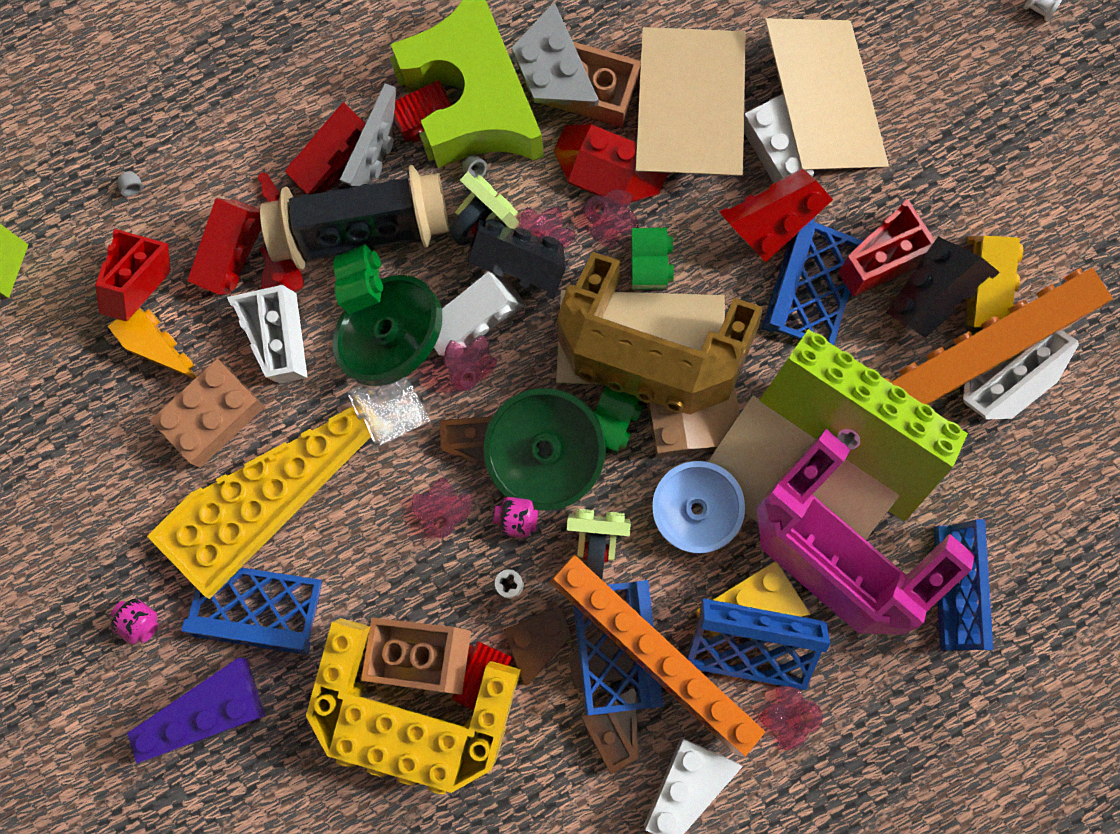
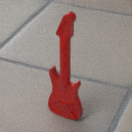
(283, 271)

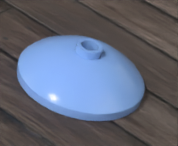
(703, 485)

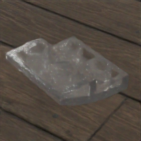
(388, 409)

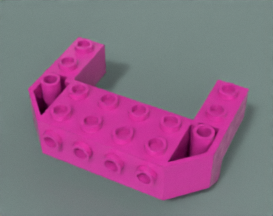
(839, 562)

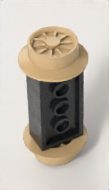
(350, 217)

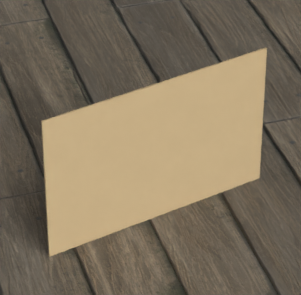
(826, 94)
(691, 101)
(669, 316)
(766, 445)

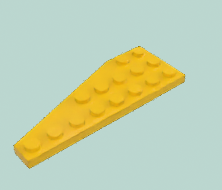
(233, 518)

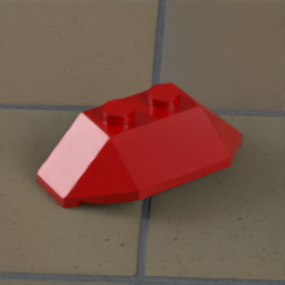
(604, 162)

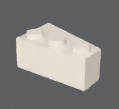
(773, 139)
(478, 310)
(274, 331)
(688, 787)

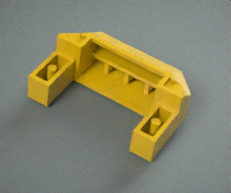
(397, 739)

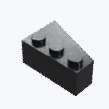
(519, 254)
(938, 285)

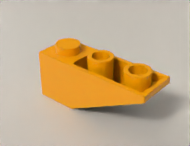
(146, 341)

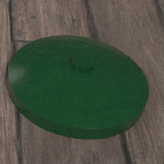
(390, 336)
(545, 448)

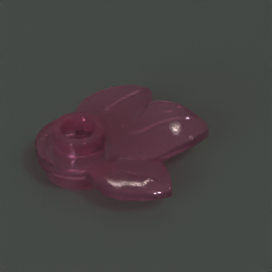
(614, 220)
(547, 224)
(470, 360)
(441, 503)
(786, 717)

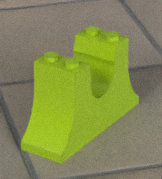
(471, 56)

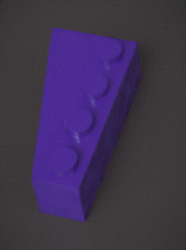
(209, 709)

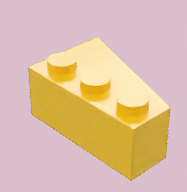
(995, 294)
(764, 590)

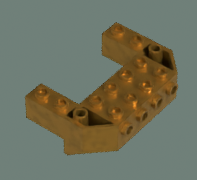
(645, 363)

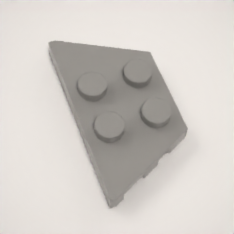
(552, 63)
(373, 142)

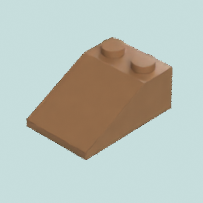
(693, 433)

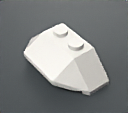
(1021, 379)

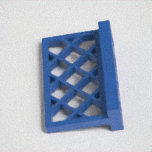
(789, 275)
(958, 607)
(761, 627)
(256, 635)
(648, 689)

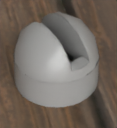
(478, 161)
(129, 184)

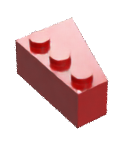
(327, 153)
(777, 213)
(225, 245)
(887, 251)
(130, 273)

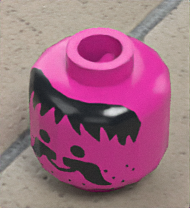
(515, 517)
(134, 621)

